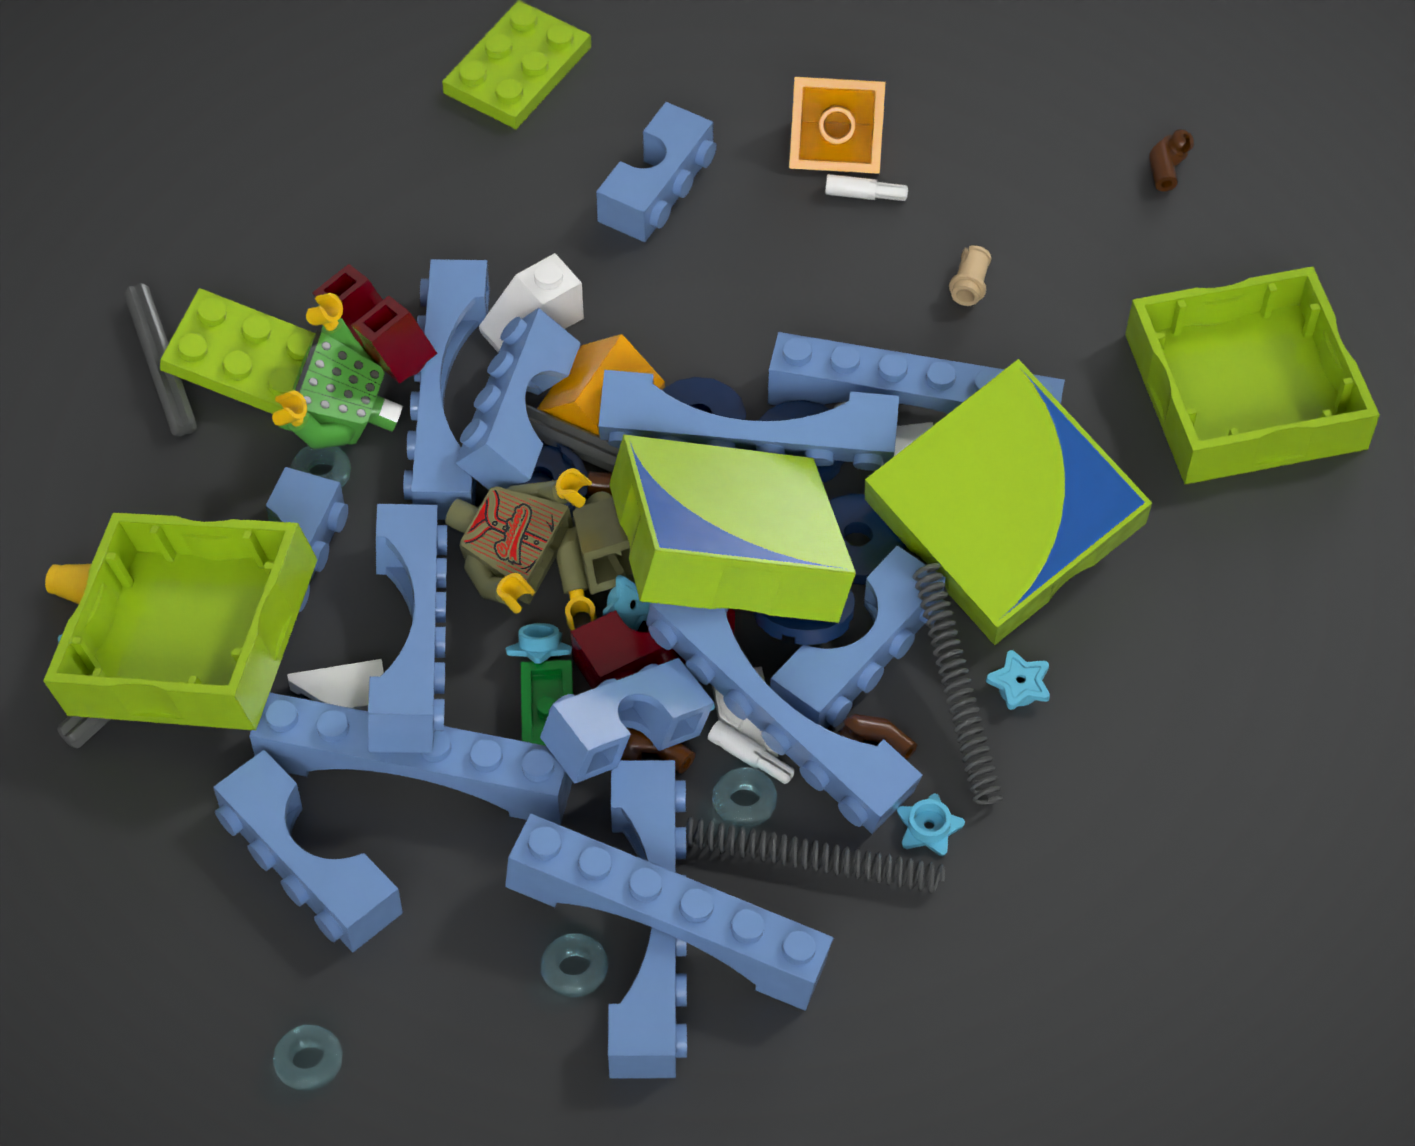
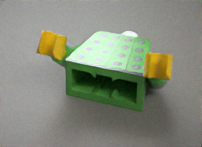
(334, 385)

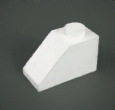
(543, 286)

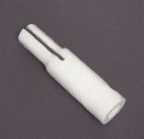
(864, 188)
(749, 751)

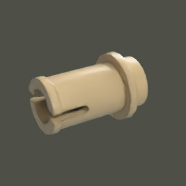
(968, 284)

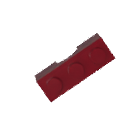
(380, 325)
(614, 651)

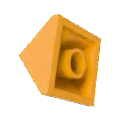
(837, 124)
(579, 395)

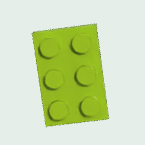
(517, 64)
(236, 351)

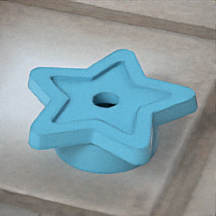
(620, 599)
(539, 643)
(1020, 693)
(931, 811)

